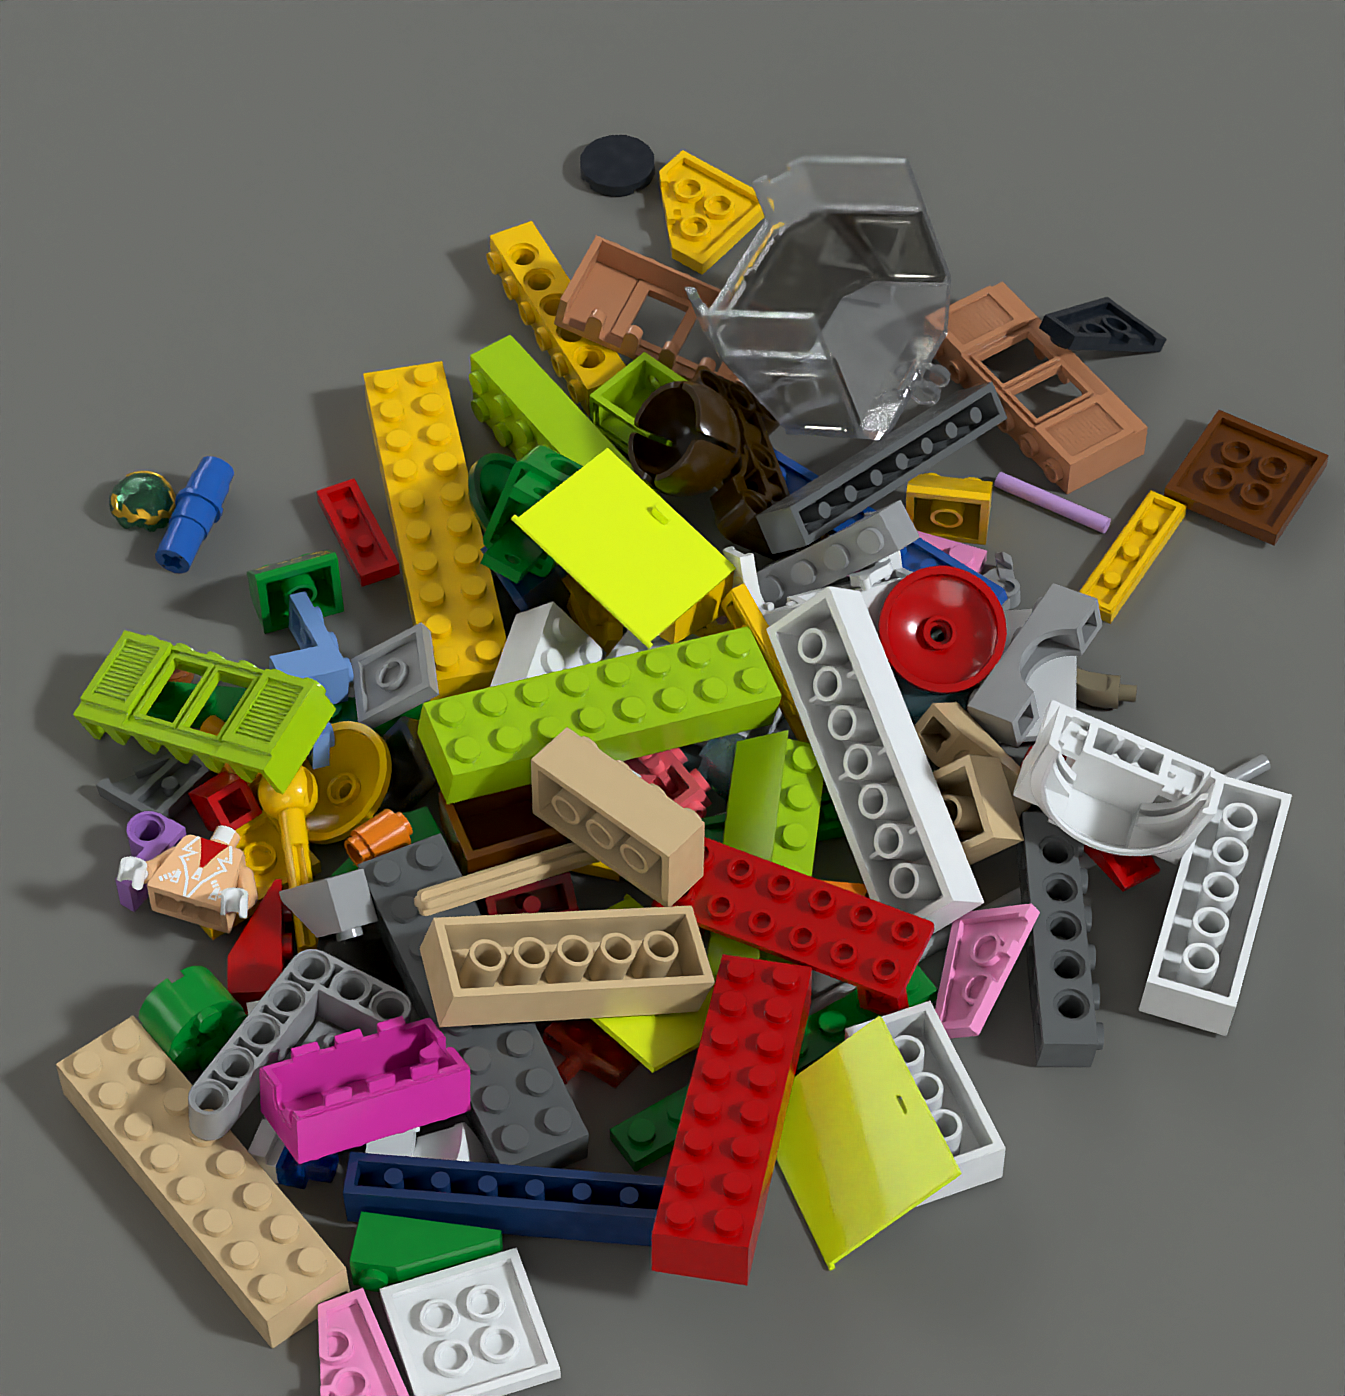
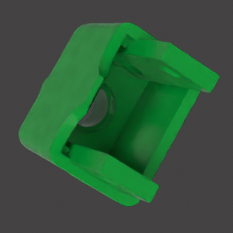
(529, 481)

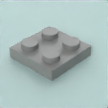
(395, 676)

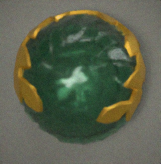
(142, 501)

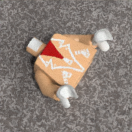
(197, 880)

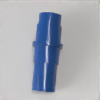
(194, 514)

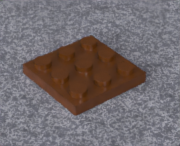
(1246, 477)

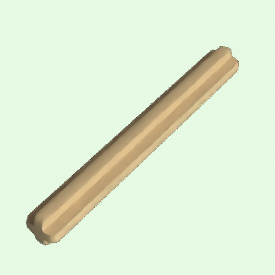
(501, 878)

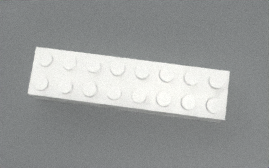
(873, 758)

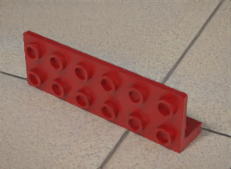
(809, 924)

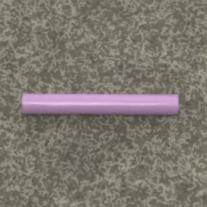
(1052, 502)

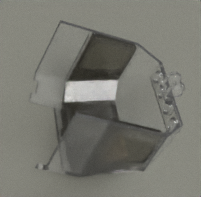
(836, 299)

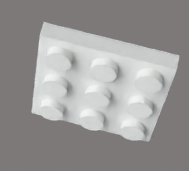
(471, 1329)

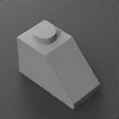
(333, 905)

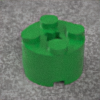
(191, 1017)

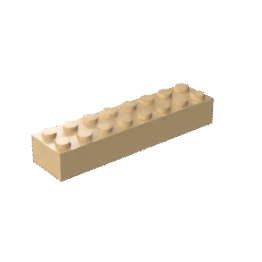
(205, 1189)

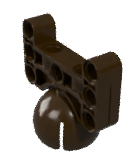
(716, 442)

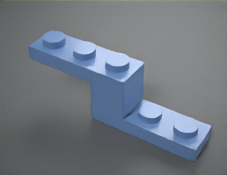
(316, 660)

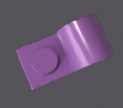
(148, 836)

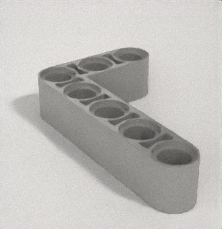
(323, 996)

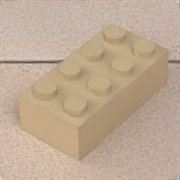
(618, 817)

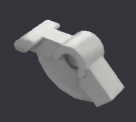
(1004, 577)

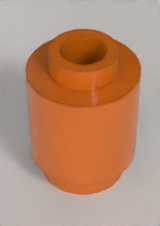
(378, 836)

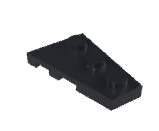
(1100, 327)

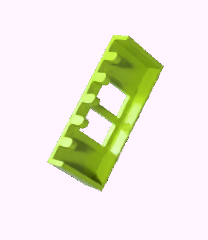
(264, 734)

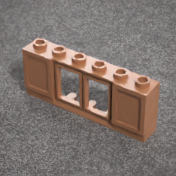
(610, 293)
(1069, 442)

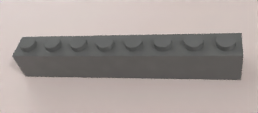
(880, 468)

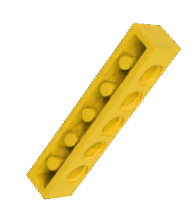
(537, 284)

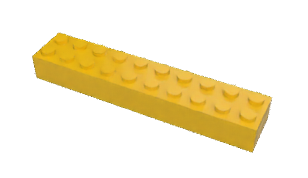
(435, 523)

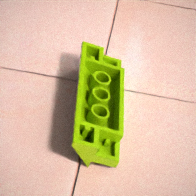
(771, 816)

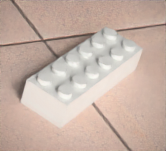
(1216, 910)

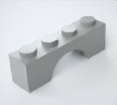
(837, 554)
(1058, 627)

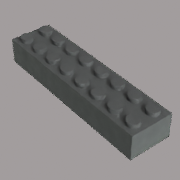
(515, 1088)

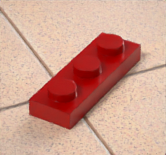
(358, 532)

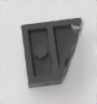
(157, 786)

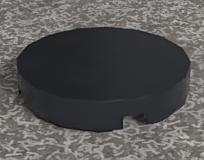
(617, 165)

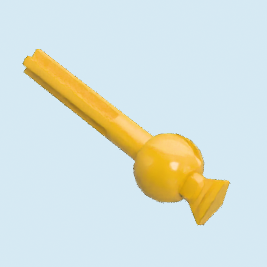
(291, 811)

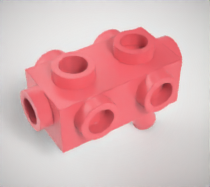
(668, 773)

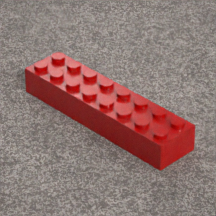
(732, 1121)

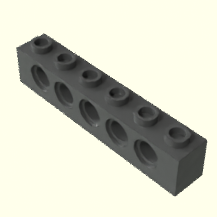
(1058, 1039)

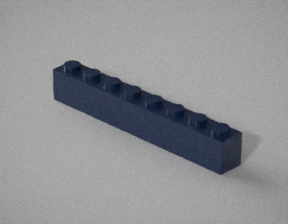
(506, 1197)

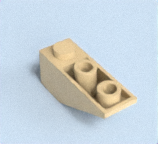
(952, 733)

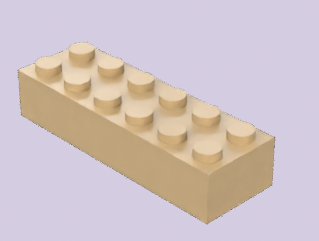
(565, 965)

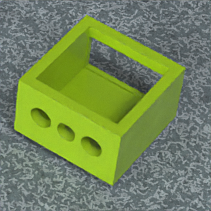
(621, 397)

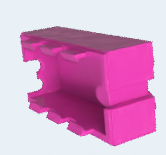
(363, 1088)

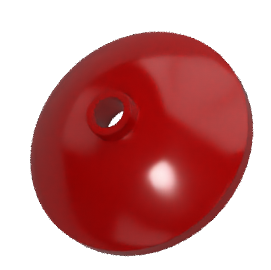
(965, 614)

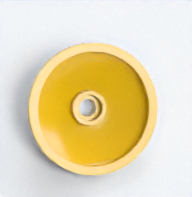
(351, 784)

